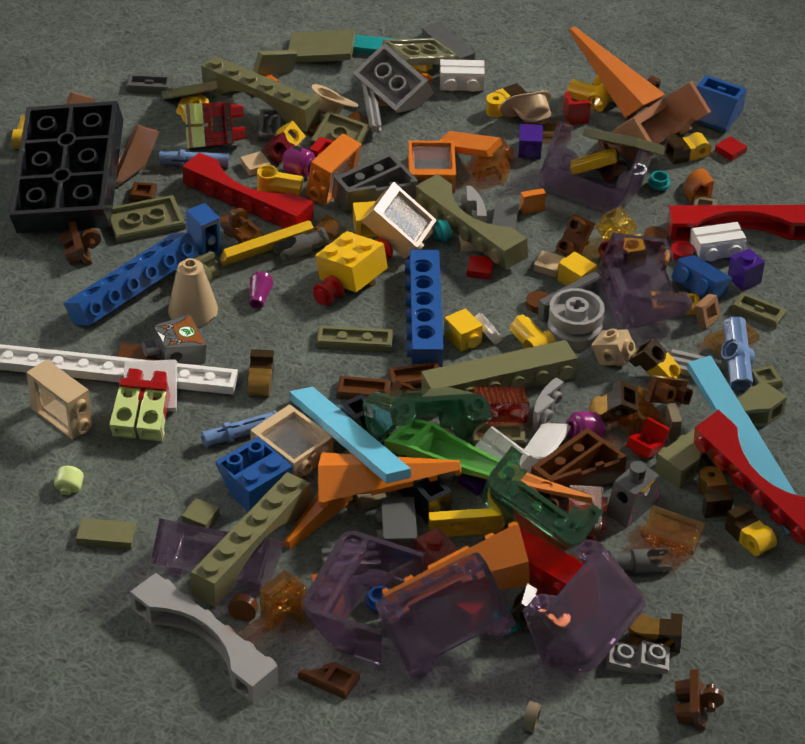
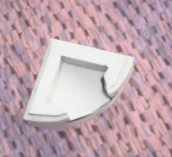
(489, 329)

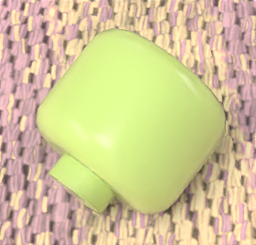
(68, 480)

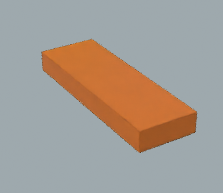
(472, 143)

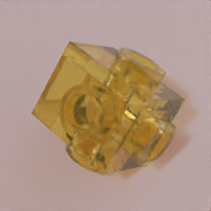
(616, 222)

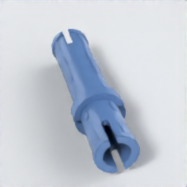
(182, 157)
(230, 432)

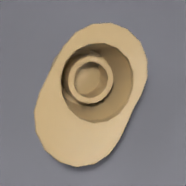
(330, 100)
(529, 106)

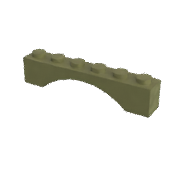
(285, 100)
(499, 243)
(681, 459)
(220, 568)

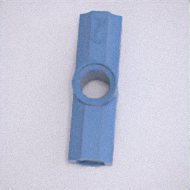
(737, 353)

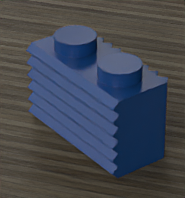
(204, 229)
(701, 277)

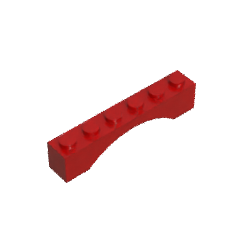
(281, 209)
(781, 220)
(721, 442)

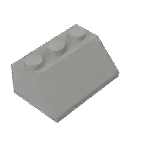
(394, 80)

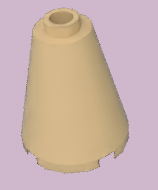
(192, 294)

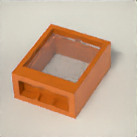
(432, 158)
(334, 160)

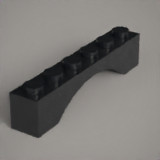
(428, 495)

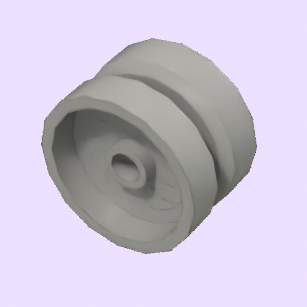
(576, 317)

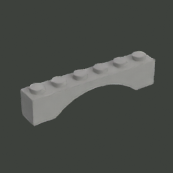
(164, 604)

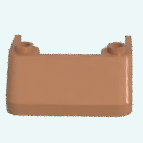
(664, 118)
(137, 149)

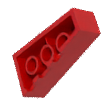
(548, 566)

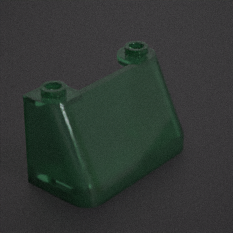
(456, 409)
(531, 510)

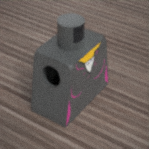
(633, 494)

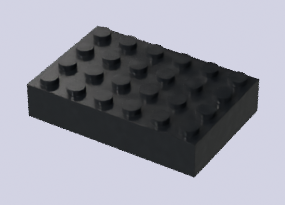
(67, 167)

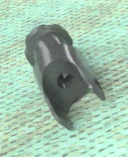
(301, 244)
(638, 560)

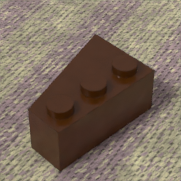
(581, 461)

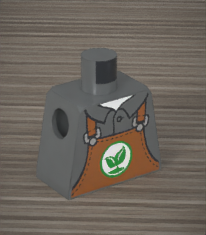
(177, 341)

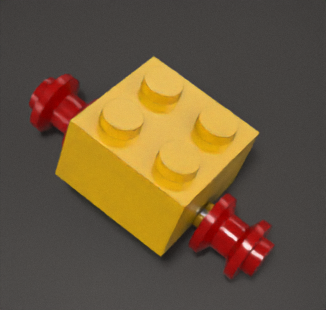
(349, 264)

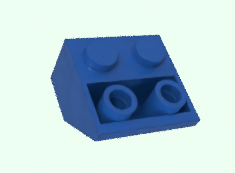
(724, 101)
(252, 471)

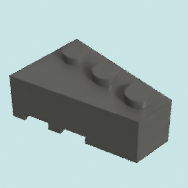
(371, 180)

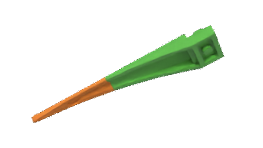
(431, 441)

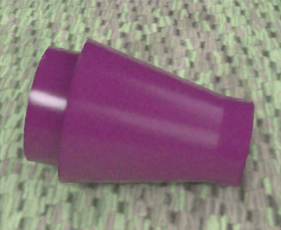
(260, 287)

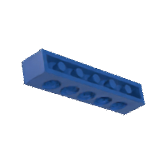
(130, 279)
(425, 307)

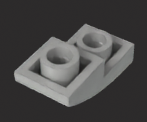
(473, 204)
(548, 399)
(644, 659)

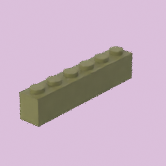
(517, 368)

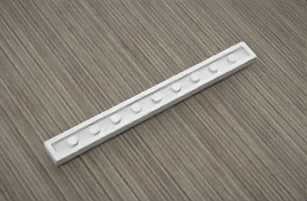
(112, 368)

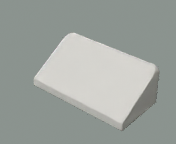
(547, 439)

